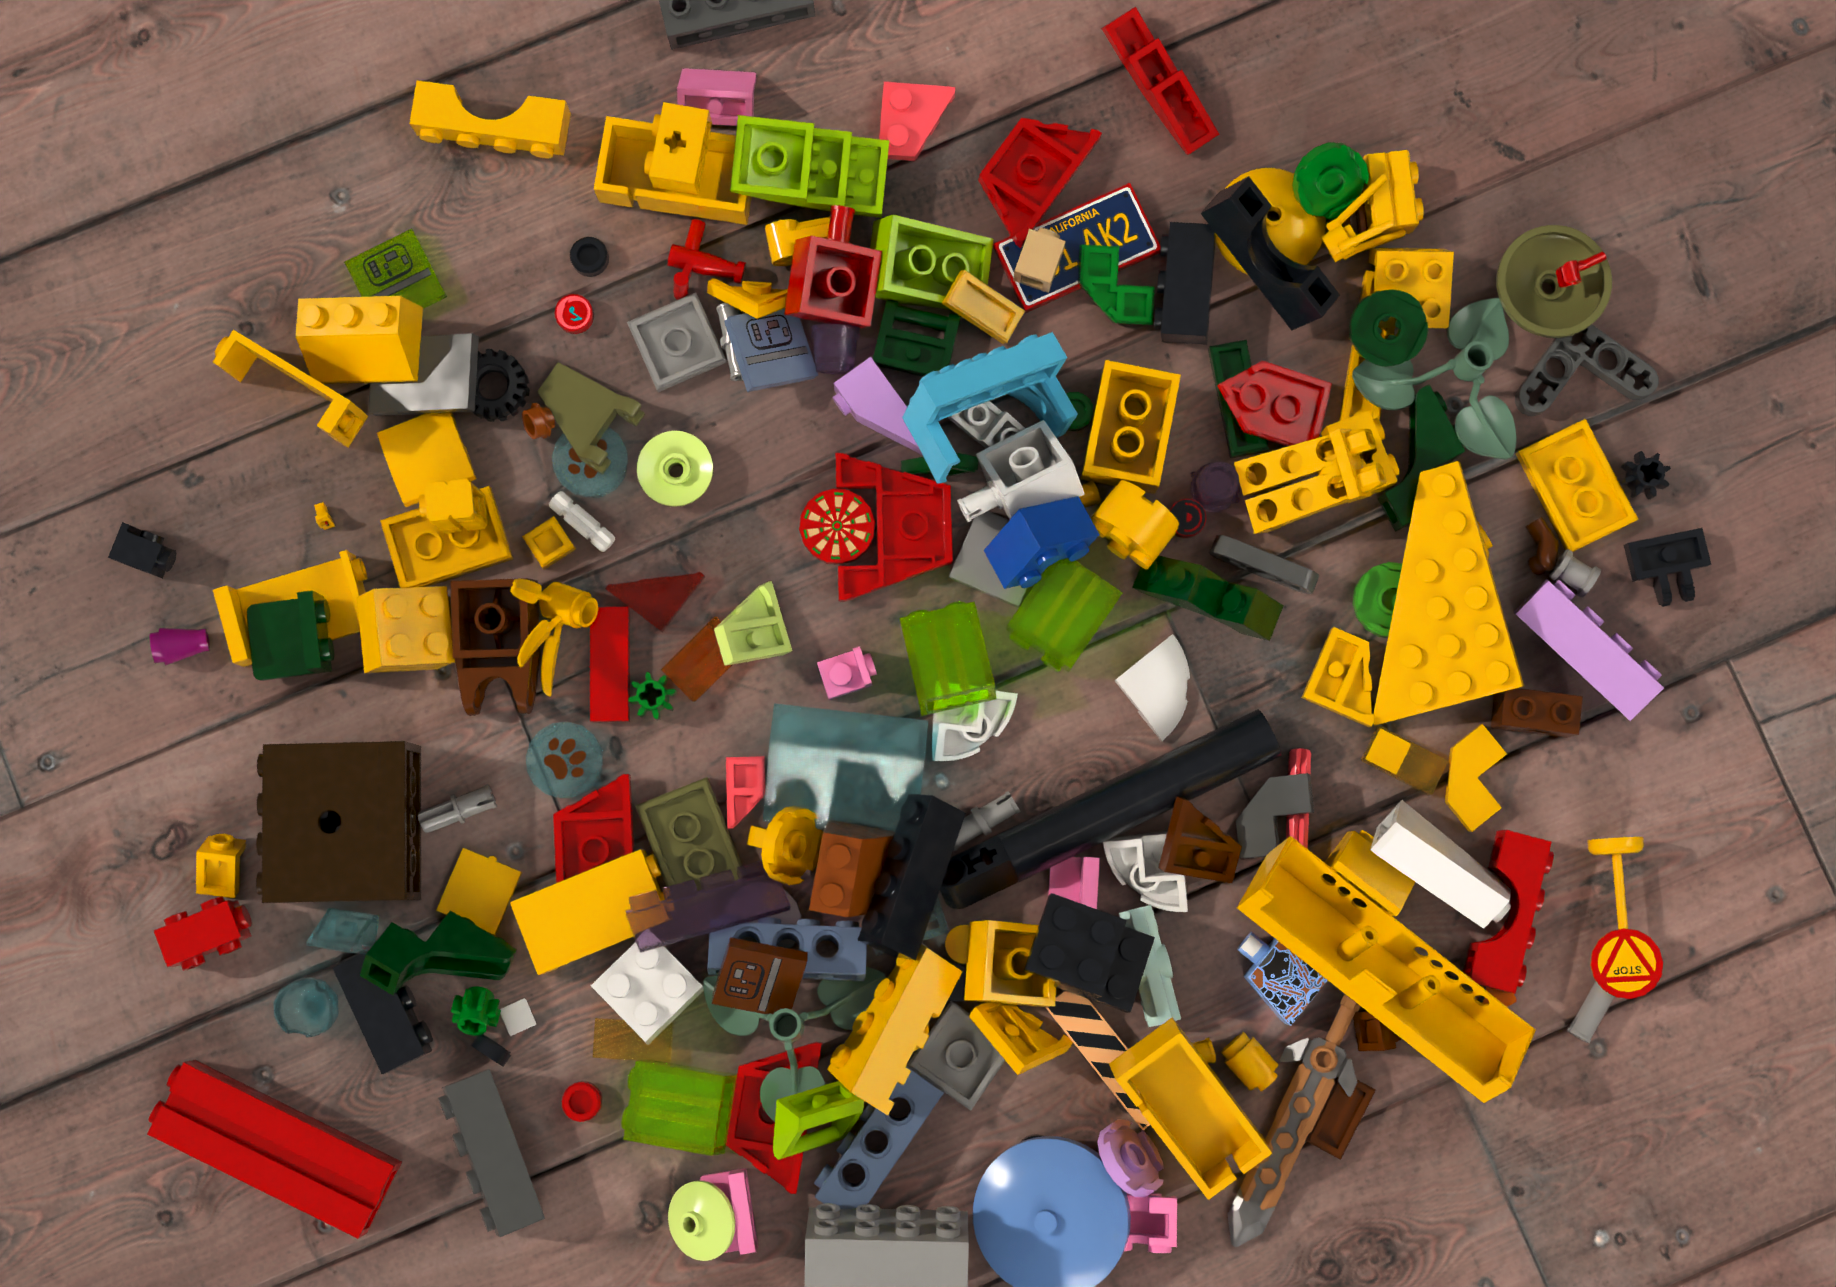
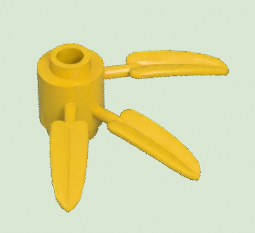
(562, 606)

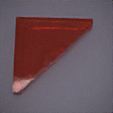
(657, 598)

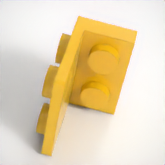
(1419, 272)

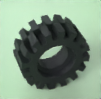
(516, 386)

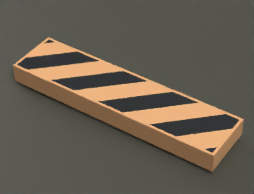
(1095, 1042)

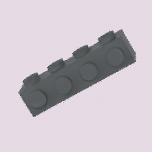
(707, 20)
(492, 1153)

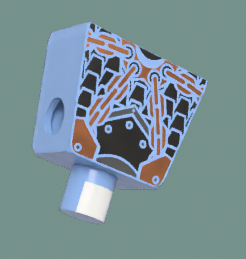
(1280, 977)

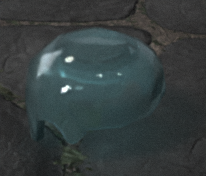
(306, 1007)

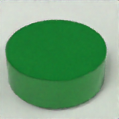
(1084, 409)

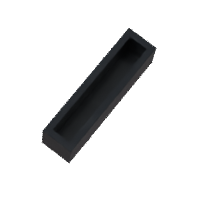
(911, 876)

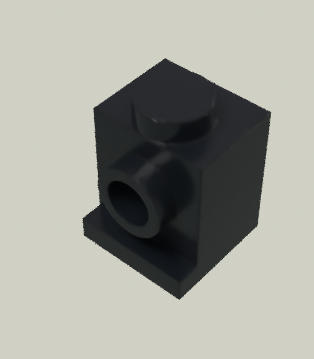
(142, 551)

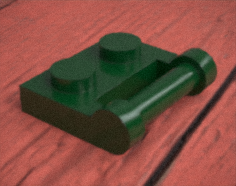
(913, 351)

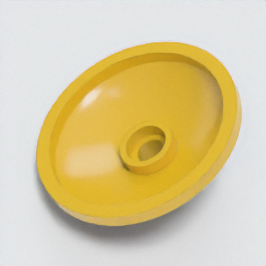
(1296, 231)

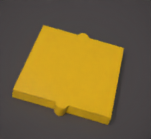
(479, 890)

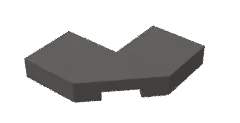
(1258, 821)

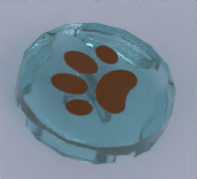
(581, 478)
(564, 760)

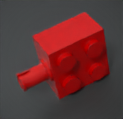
(833, 277)

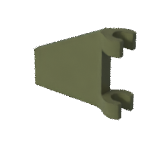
(585, 412)

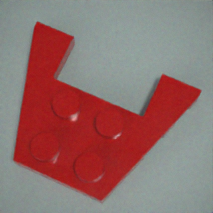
(911, 526)

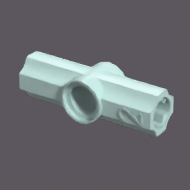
(1155, 986)

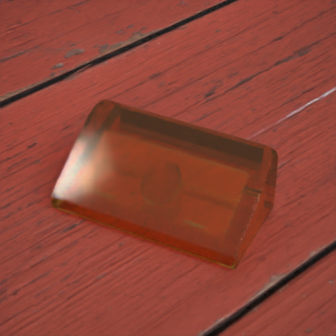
(697, 663)

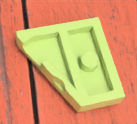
(753, 629)

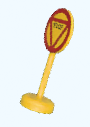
(1624, 959)

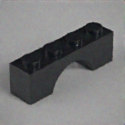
(1293, 289)

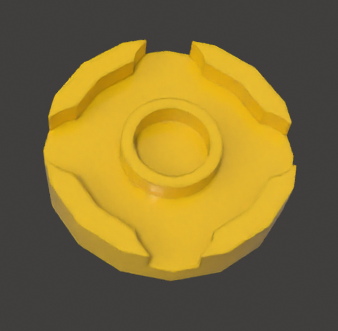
(788, 844)

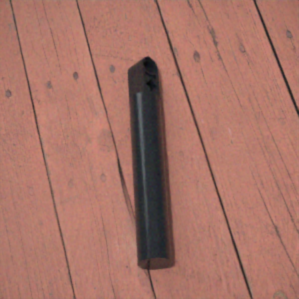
(1109, 809)

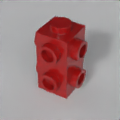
(213, 929)

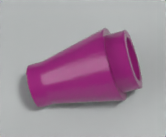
(177, 644)

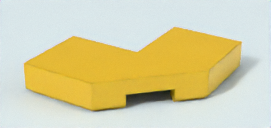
(1465, 792)

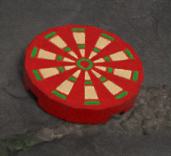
(837, 526)

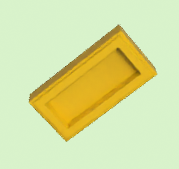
(983, 307)

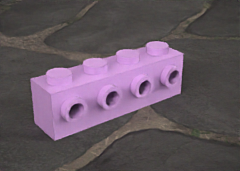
(1589, 649)

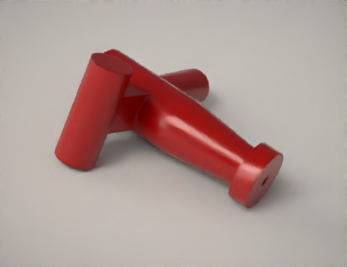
(695, 261)

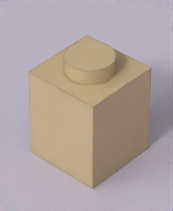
(1039, 259)

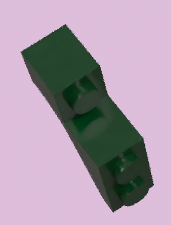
(1431, 445)
(1208, 594)
(452, 949)

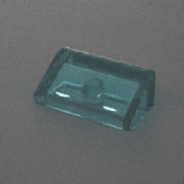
(345, 931)

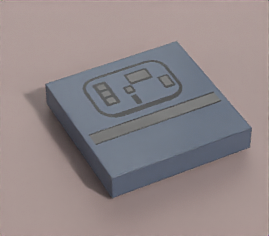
(770, 350)

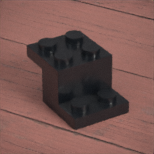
(1089, 953)

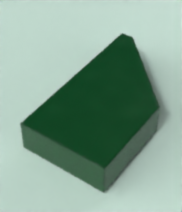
(919, 466)

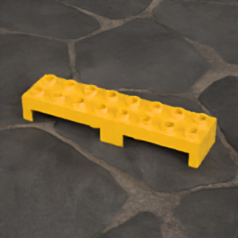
(1378, 968)

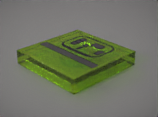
(397, 269)

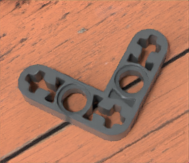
(1572, 357)

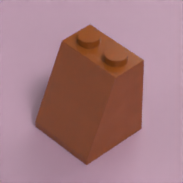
(848, 868)

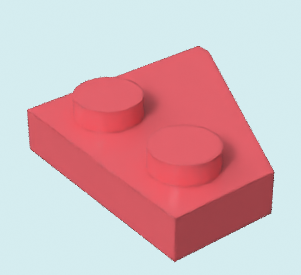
(911, 115)

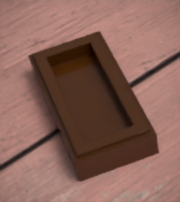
(1340, 1118)

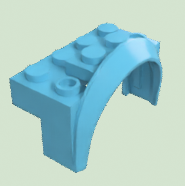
(1020, 371)

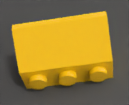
(360, 338)

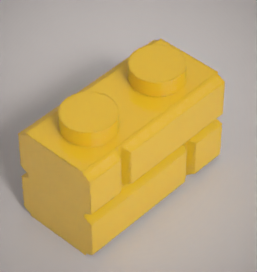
(1395, 197)
(454, 505)

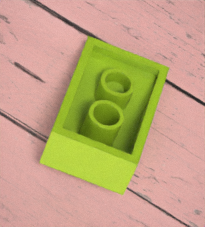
(924, 259)

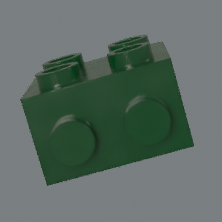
(290, 637)

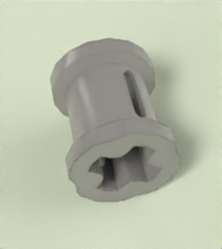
(1575, 573)

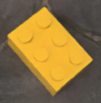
(1130, 426)

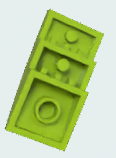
(808, 165)

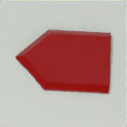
(1277, 403)

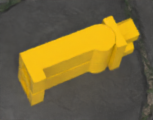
(1338, 479)

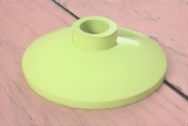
(669, 450)
(712, 1216)

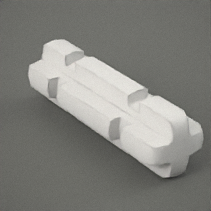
(581, 521)

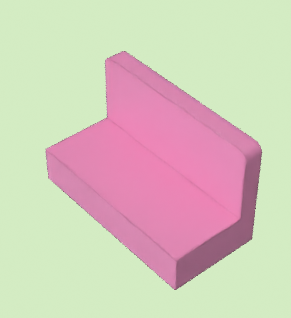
(720, 92)
(1076, 880)
(736, 1188)

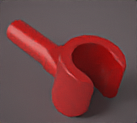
(1569, 273)

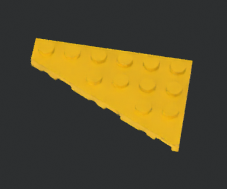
(1447, 617)

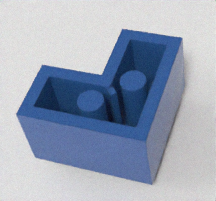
(1040, 538)

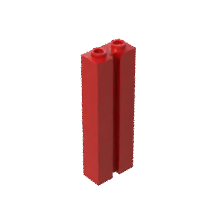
(273, 1147)

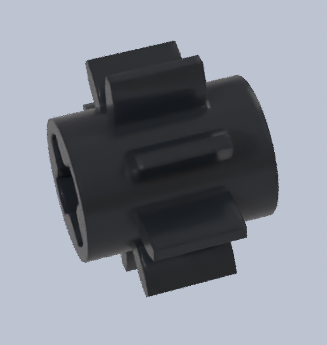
(1635, 476)

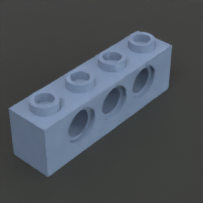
(846, 965)
(877, 1164)

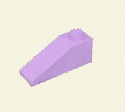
(873, 403)

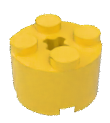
(1134, 524)

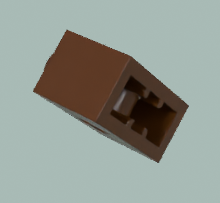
(1537, 712)

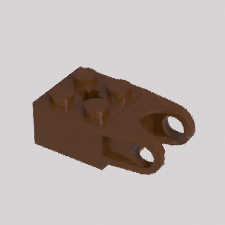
(489, 650)

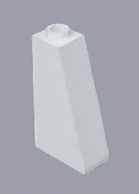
(1440, 865)

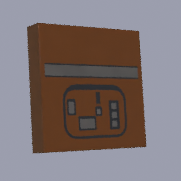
(759, 977)

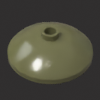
(1534, 261)

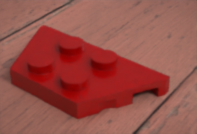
(1033, 171)
(594, 829)
(750, 1126)

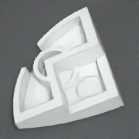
(1159, 686)
(963, 729)
(1136, 862)

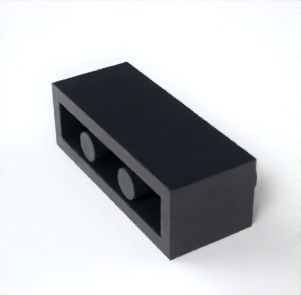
(1186, 283)
(384, 1018)

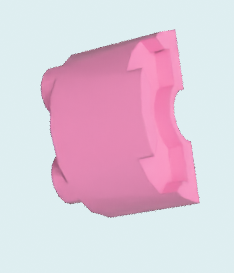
(1153, 1222)

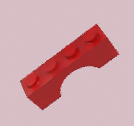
(1521, 866)

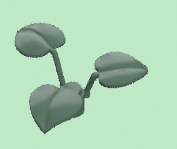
(1483, 338)
(842, 999)

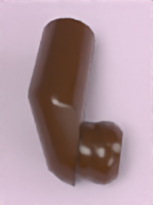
(1546, 547)

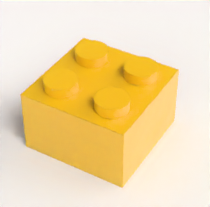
(405, 629)
(997, 966)

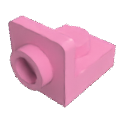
(847, 673)

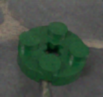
(1397, 348)

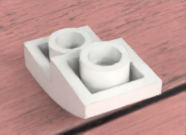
(987, 423)

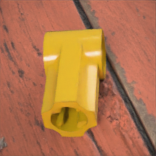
(783, 233)

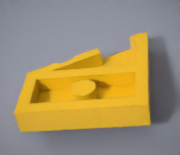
(1343, 678)
(1017, 1035)

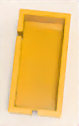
(622, 175)
(1189, 1108)

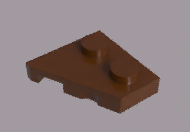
(1198, 846)

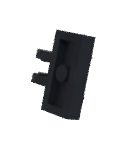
(1667, 556)

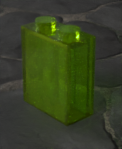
(1062, 613)
(948, 657)
(679, 1107)

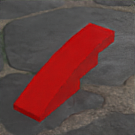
(1160, 81)

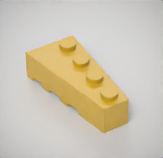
(893, 1027)

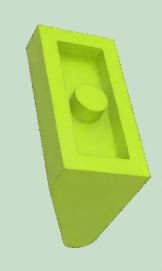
(810, 1109)

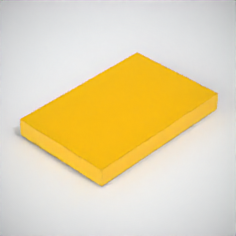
(1576, 486)
(429, 556)

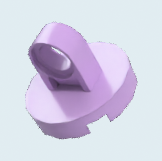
(1130, 1158)

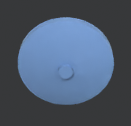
(1050, 1215)

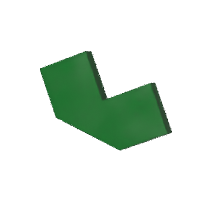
(1099, 280)

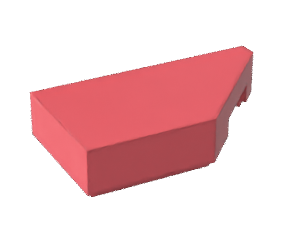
(744, 786)

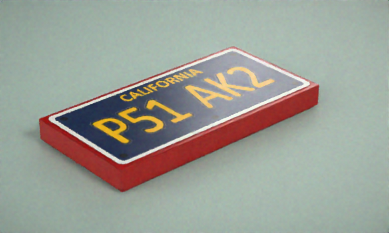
(1103, 221)

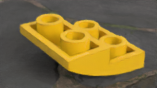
(425, 452)

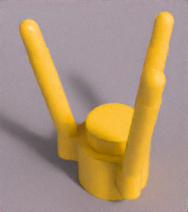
(1344, 242)

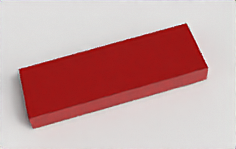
(610, 665)

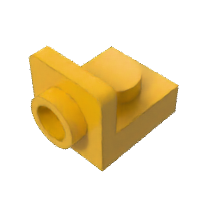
(219, 865)

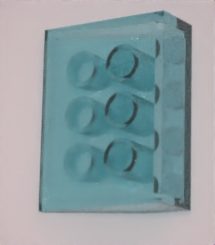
(843, 764)

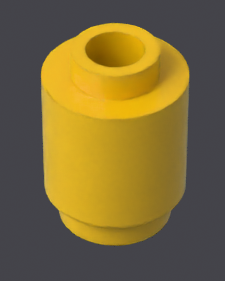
(1250, 1062)

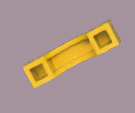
(535, 127)

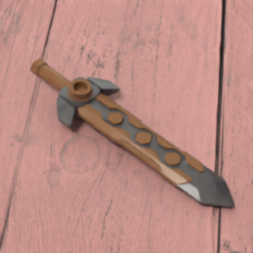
(1293, 1122)

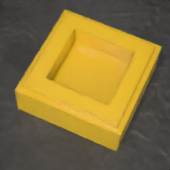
(549, 542)

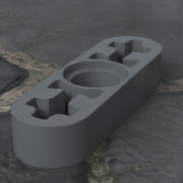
(1264, 564)

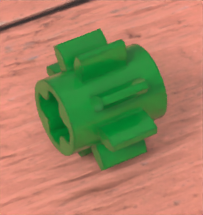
(643, 690)
(475, 1011)

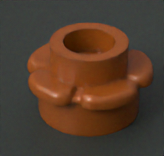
(538, 421)

